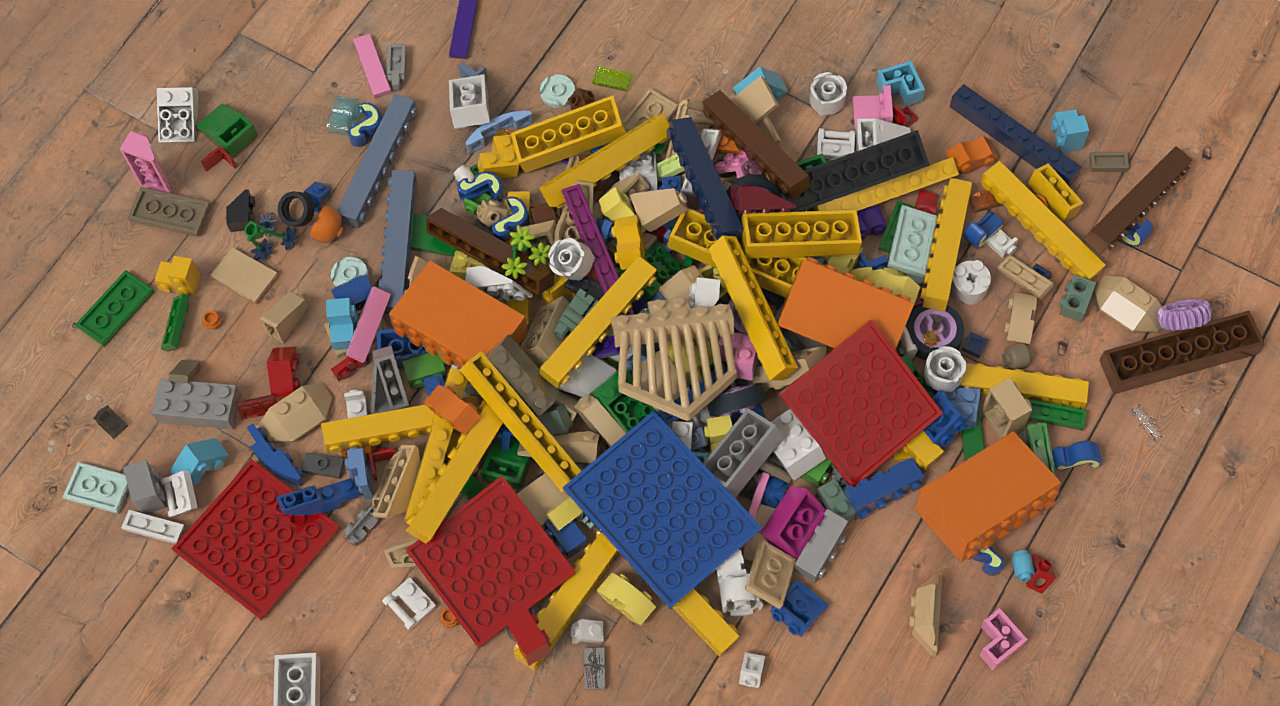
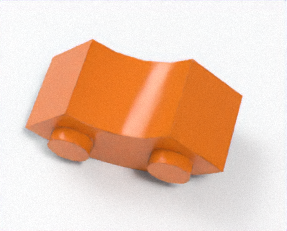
(973, 154)
(447, 405)

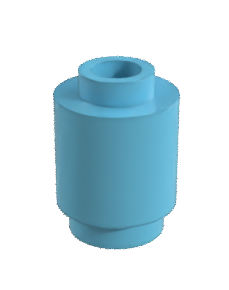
(1023, 565)

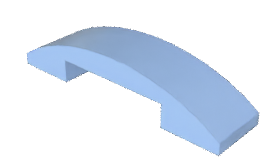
(518, 119)

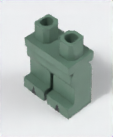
(574, 313)

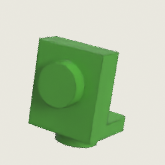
(472, 205)

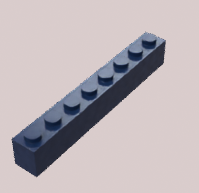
(1012, 134)
(704, 179)

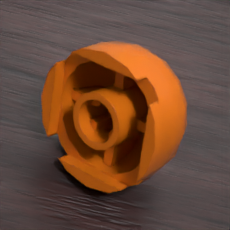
(327, 225)

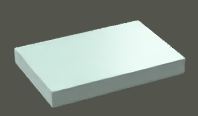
(97, 488)

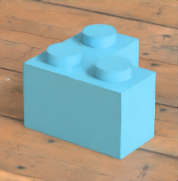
(773, 80)
(904, 80)
(1070, 130)
(342, 322)
(199, 458)

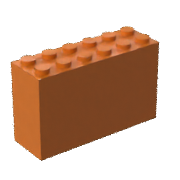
(835, 305)
(453, 317)
(987, 496)

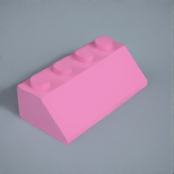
(145, 163)

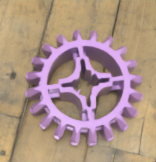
(1184, 314)

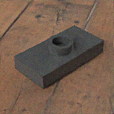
(323, 465)

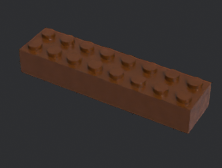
(1181, 352)

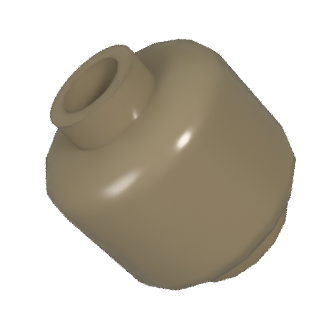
(1017, 356)

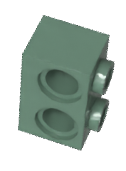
(1079, 299)

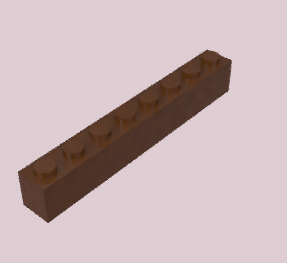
(756, 145)
(1138, 200)
(487, 249)

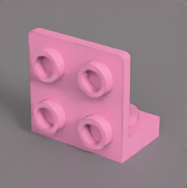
(874, 106)
(737, 163)

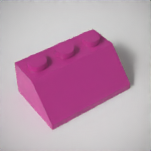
(794, 521)

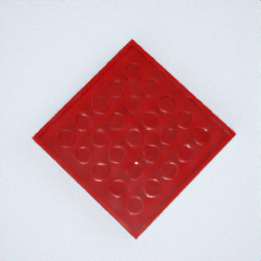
(860, 403)
(251, 544)
(490, 561)

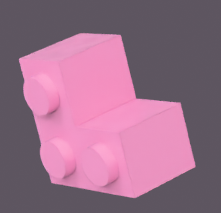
(744, 355)
(1005, 639)

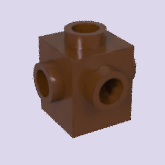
(581, 98)

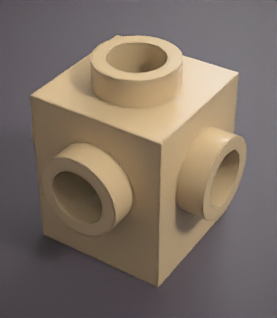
(491, 212)

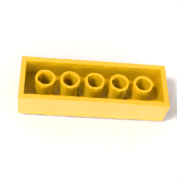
(568, 134)
(800, 234)

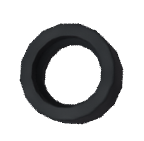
(308, 212)

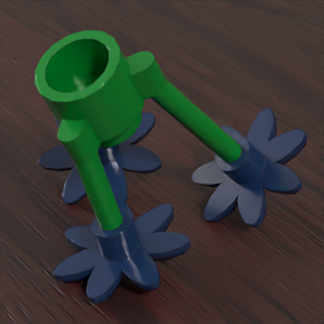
(256, 230)

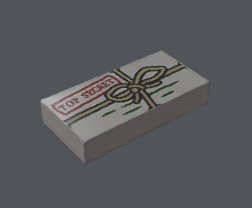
(594, 668)

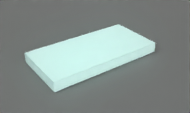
(912, 241)

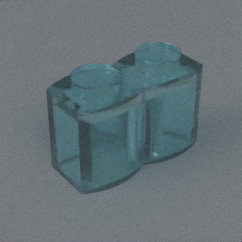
(343, 115)

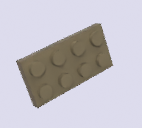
(169, 211)

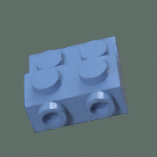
(968, 401)
(359, 468)

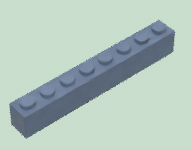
(376, 160)
(398, 235)

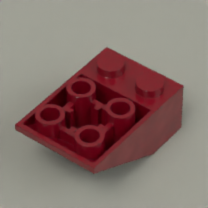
(751, 197)

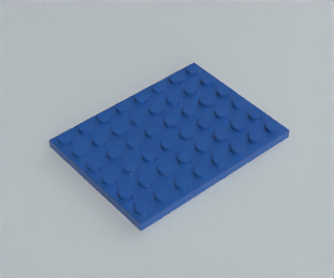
(662, 509)

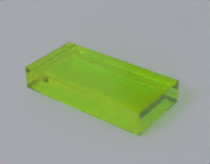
(612, 79)

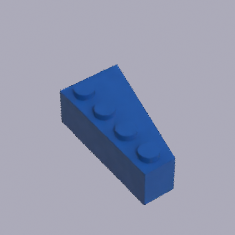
(401, 346)
(884, 488)

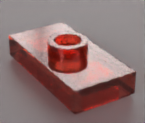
(255, 406)

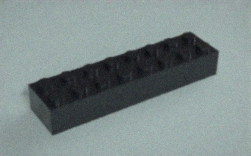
(861, 170)

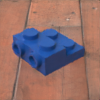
(947, 424)
(799, 609)

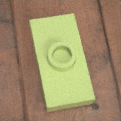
(668, 167)

